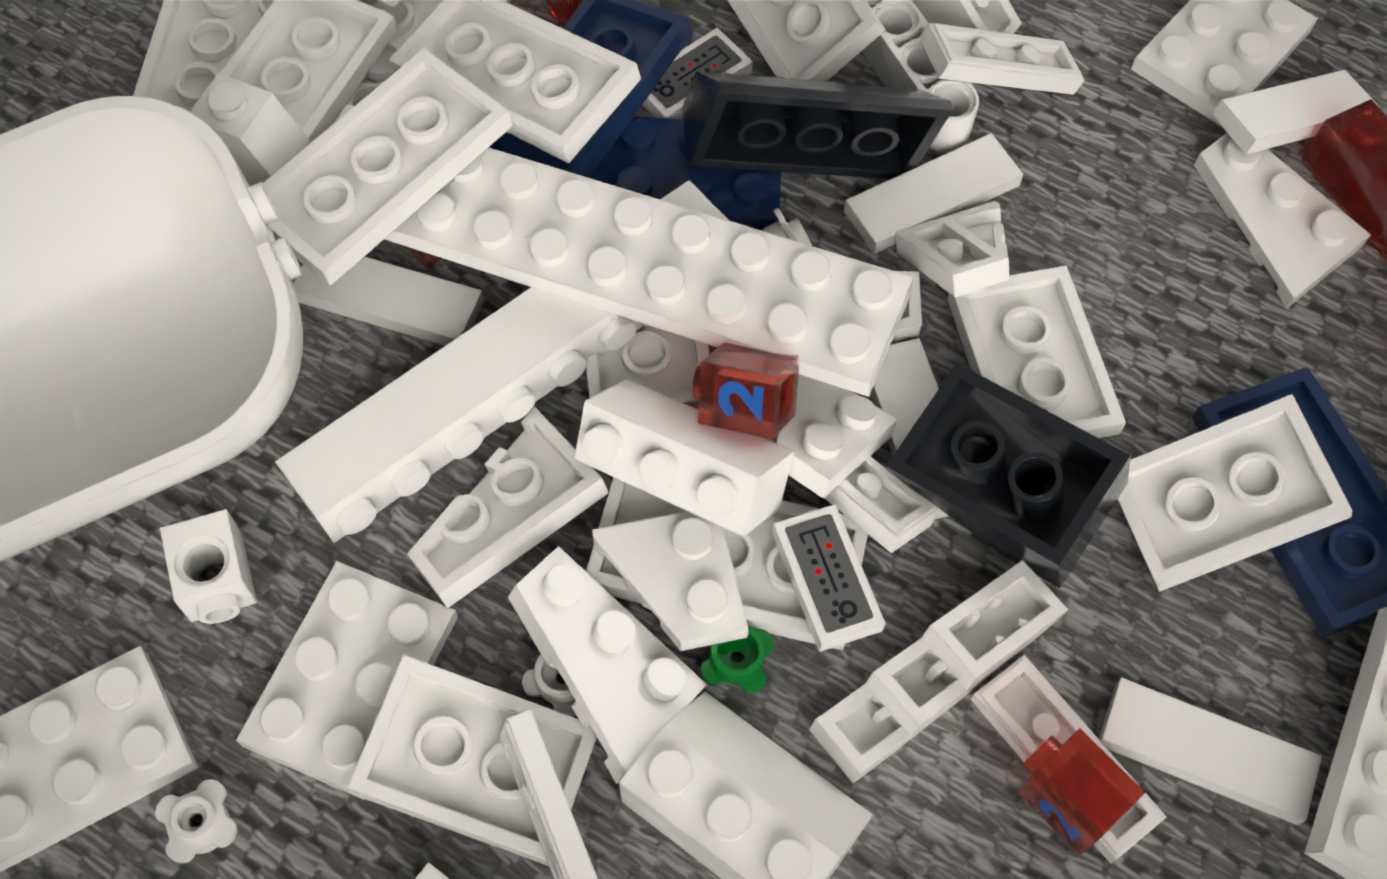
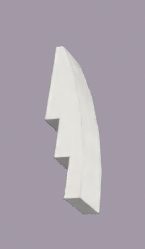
(937, 670)

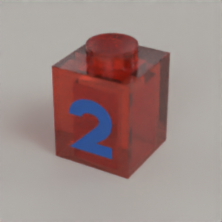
(746, 390)
(1078, 789)

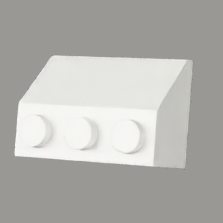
(740, 799)

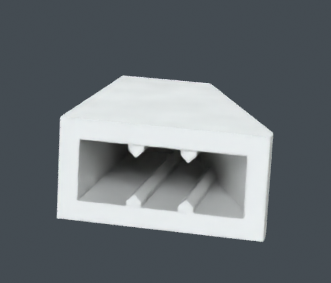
(251, 126)

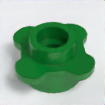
(747, 673)

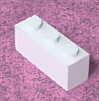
(665, 452)

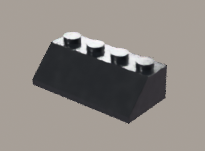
(809, 125)

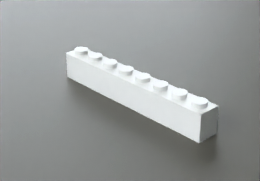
(454, 401)

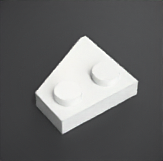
(959, 250)
(831, 434)
(680, 573)

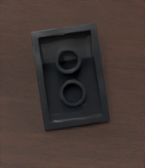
(1011, 472)

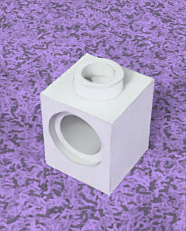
(198, 545)

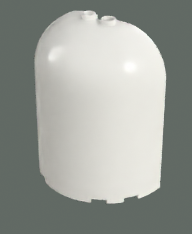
(145, 296)

